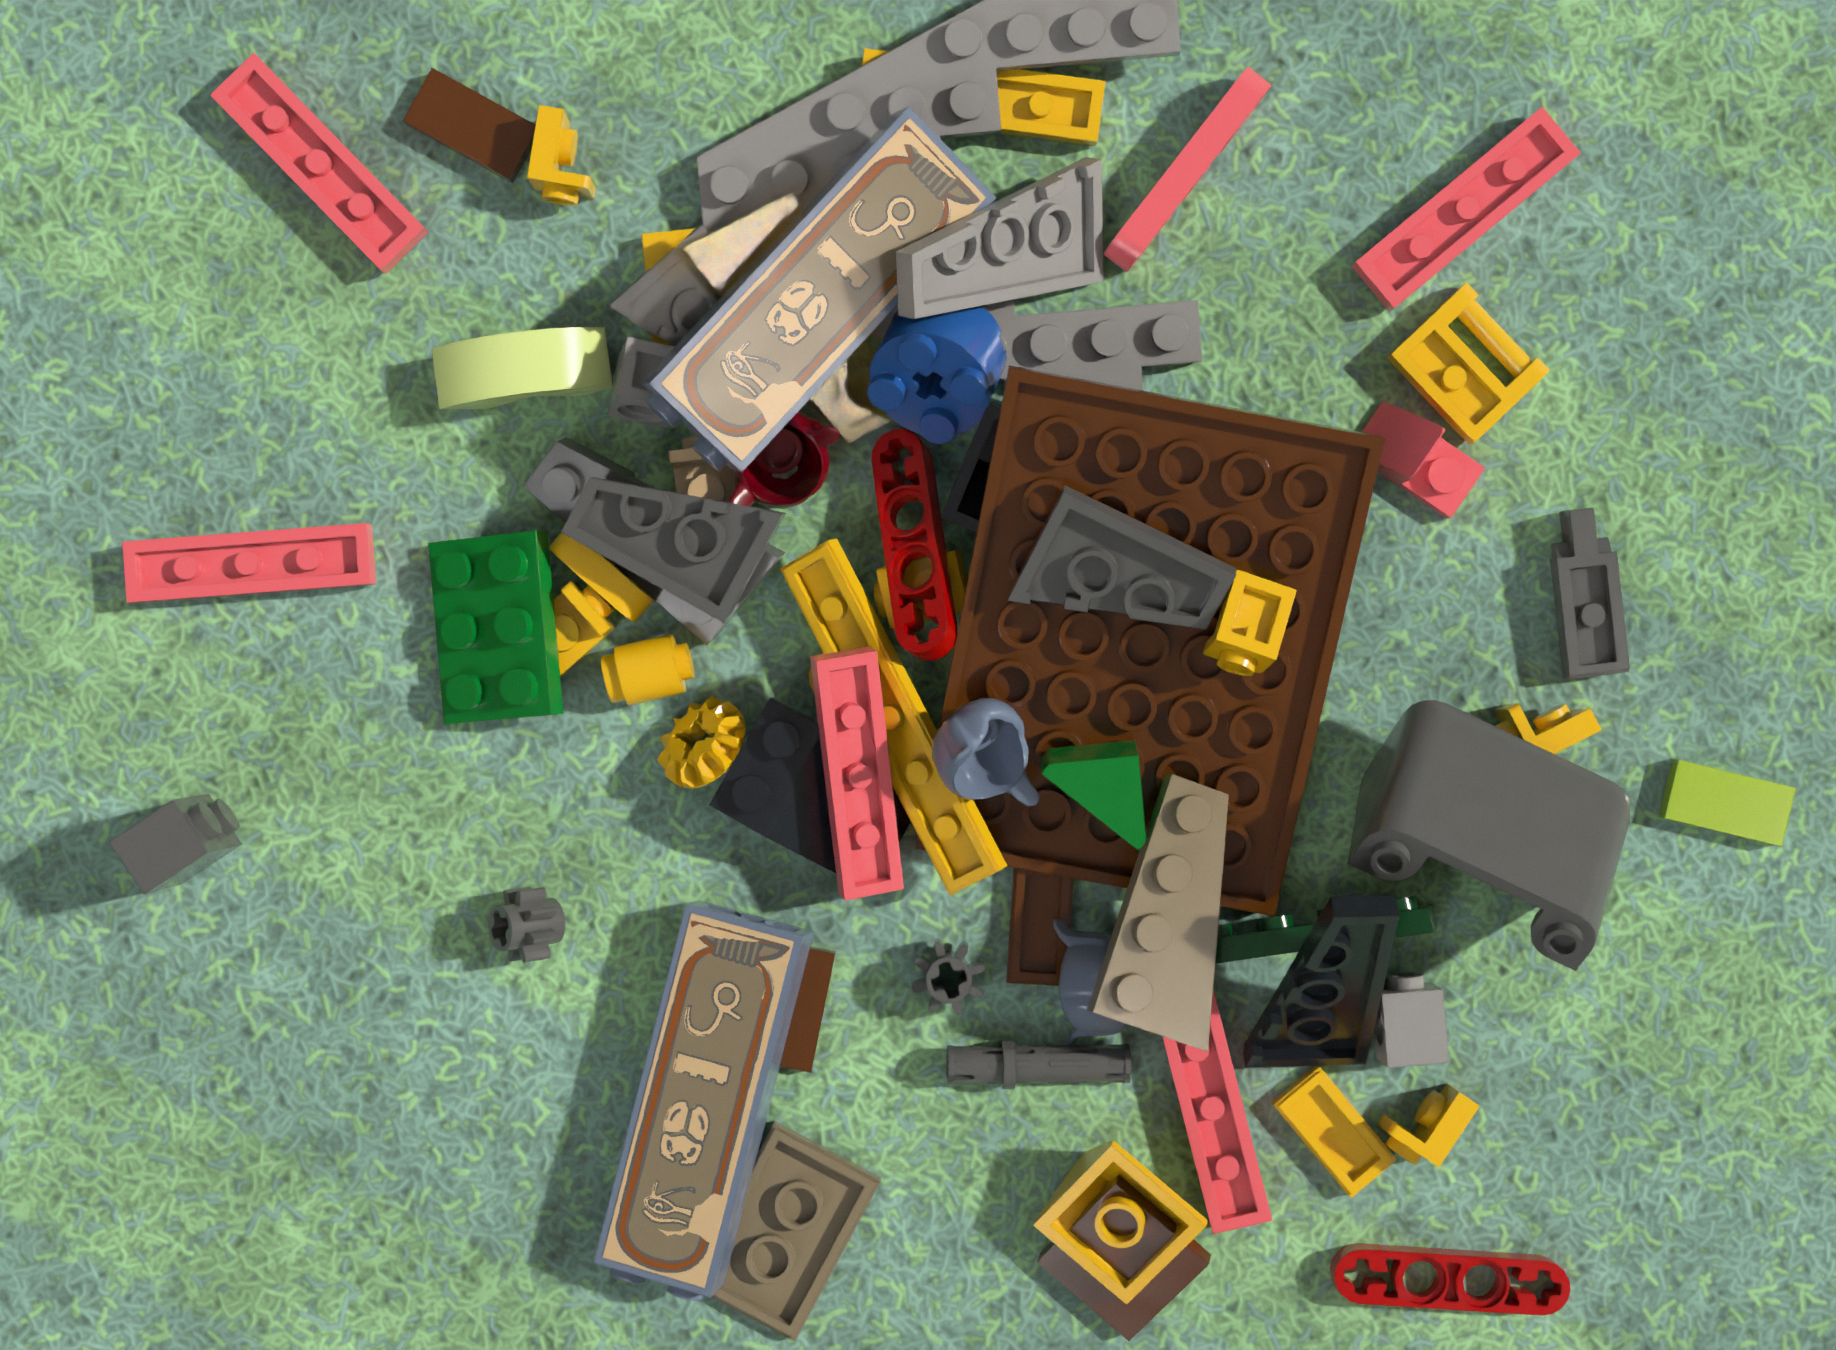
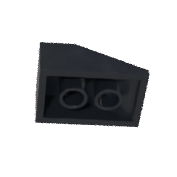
(781, 787)

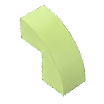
(521, 365)

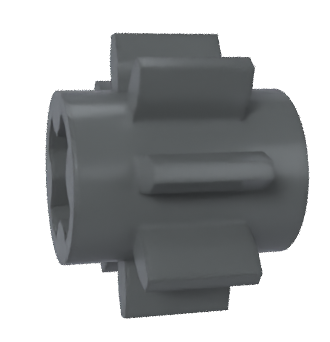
(526, 924)
(938, 990)

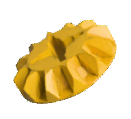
(709, 757)

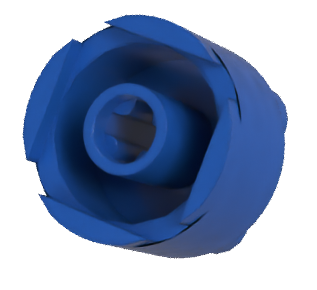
(938, 371)

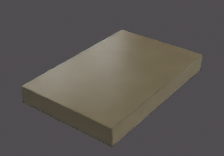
(793, 1229)

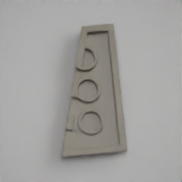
(1167, 928)

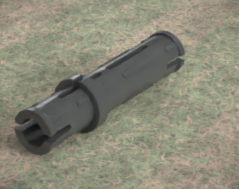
(1028, 1064)

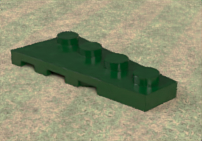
(1280, 936)

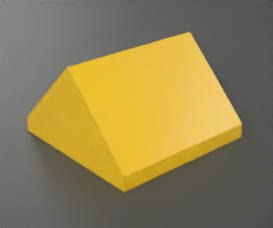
(1083, 1183)

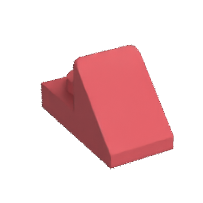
(1422, 460)

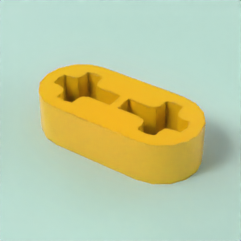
(602, 577)

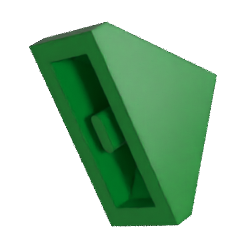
(1104, 782)

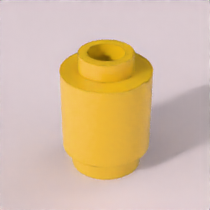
(647, 670)

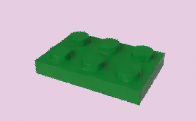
(495, 627)

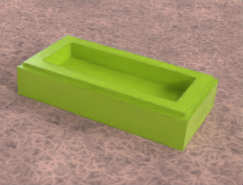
(1727, 802)

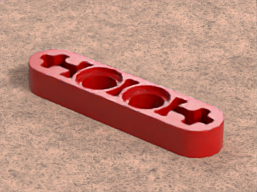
(918, 542)
(1448, 1287)

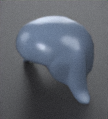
(984, 752)
(1078, 979)

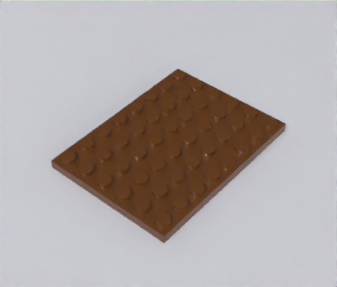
(1229, 481)

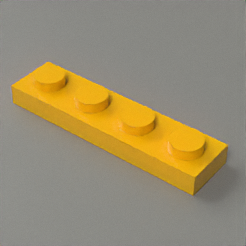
(1044, 104)

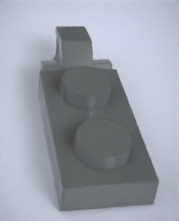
(1587, 599)

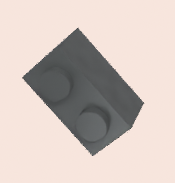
(177, 842)

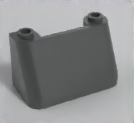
(1497, 814)

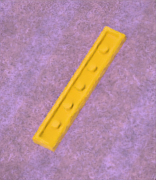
(845, 621)

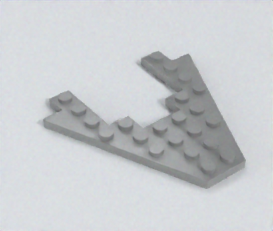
(953, 88)

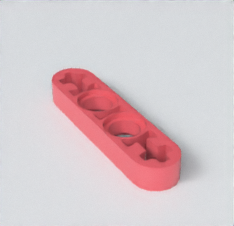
(1187, 169)

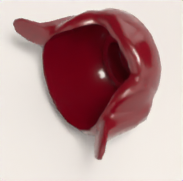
(799, 444)

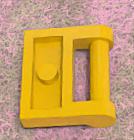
(1454, 377)

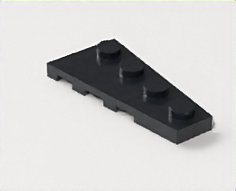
(1331, 990)

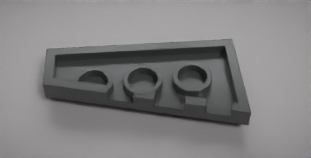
(561, 481)

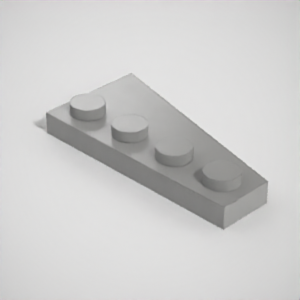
(1011, 249)

